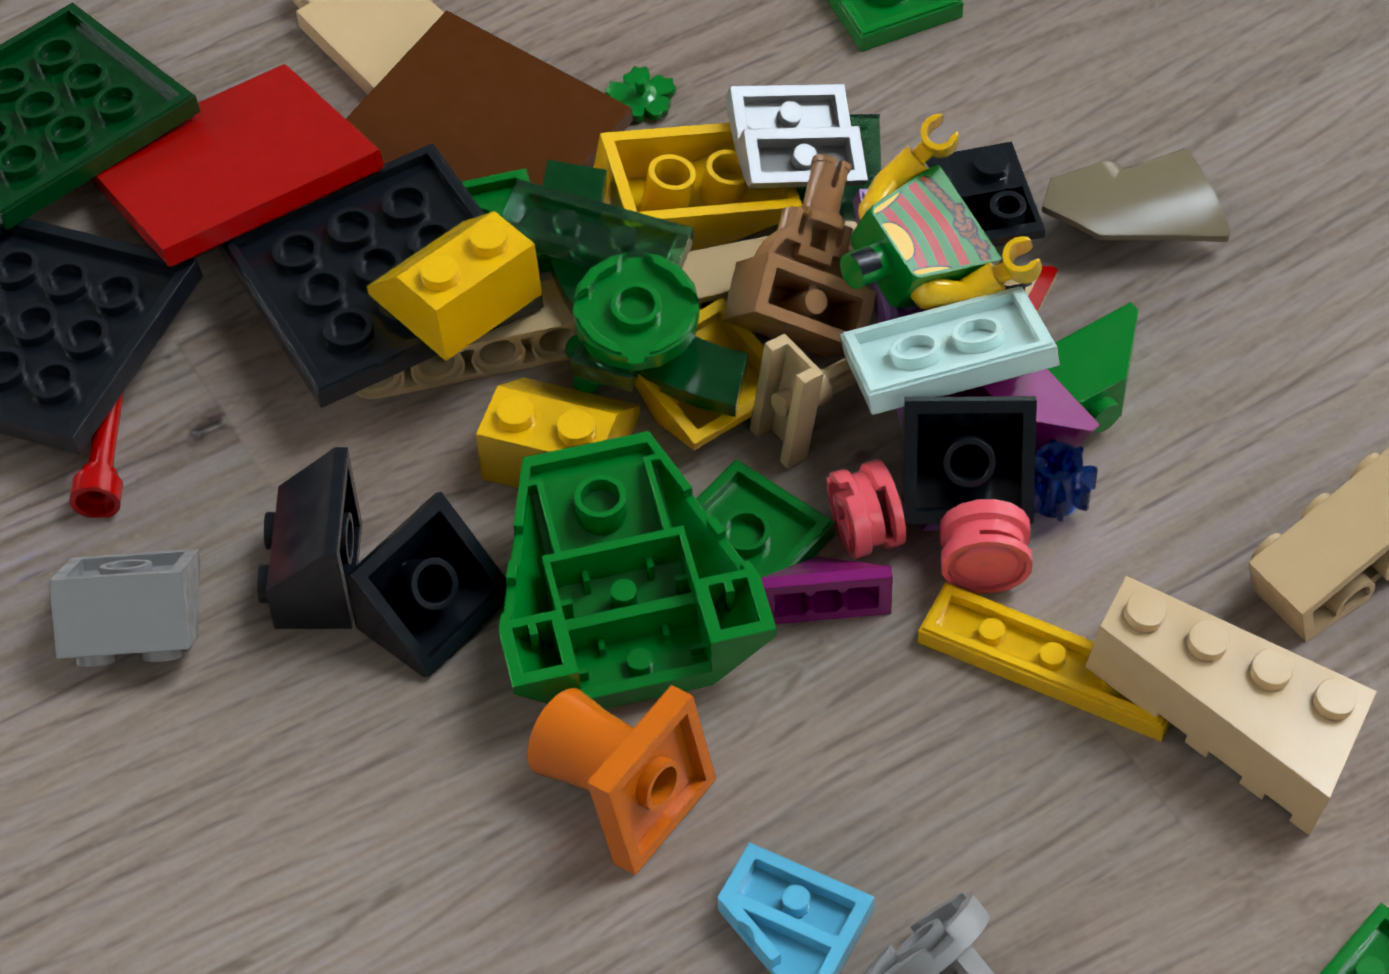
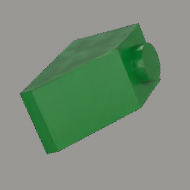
(1098, 364)

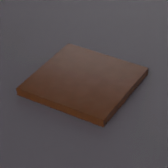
(485, 106)

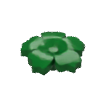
(643, 94)

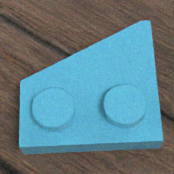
(793, 914)

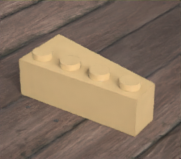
(1233, 696)

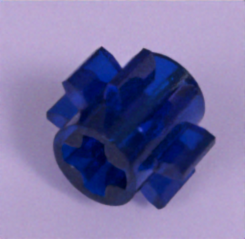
(1062, 480)

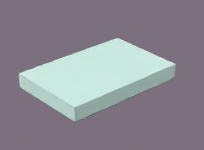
(949, 349)

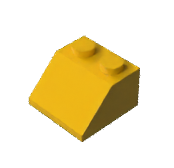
(462, 283)
(541, 417)

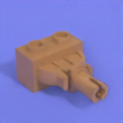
(796, 273)

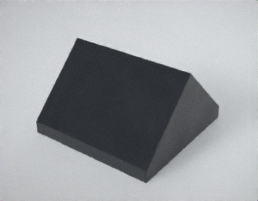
(965, 453)
(426, 587)

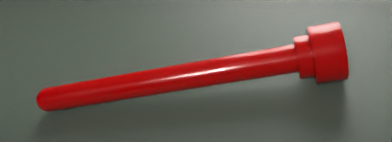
(97, 487)

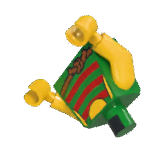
(923, 238)

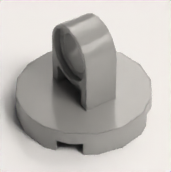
(940, 942)

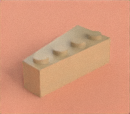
(1330, 555)

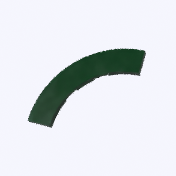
(705, 372)

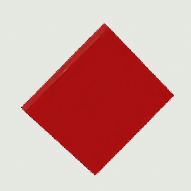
(237, 165)

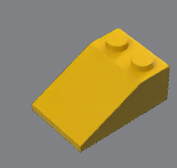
(690, 180)

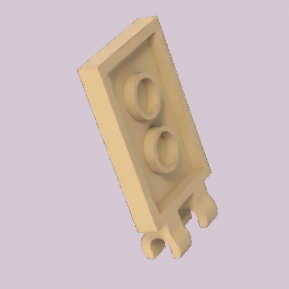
(366, 35)

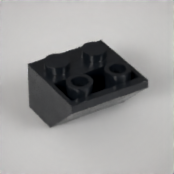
(994, 191)

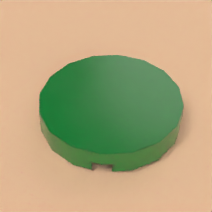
(636, 311)

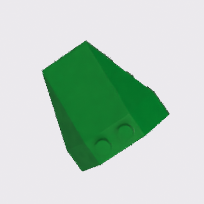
(623, 579)

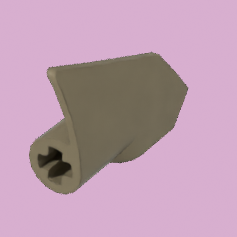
(1140, 202)

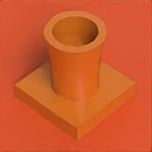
(636, 776)

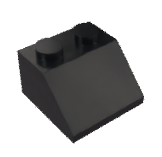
(312, 546)

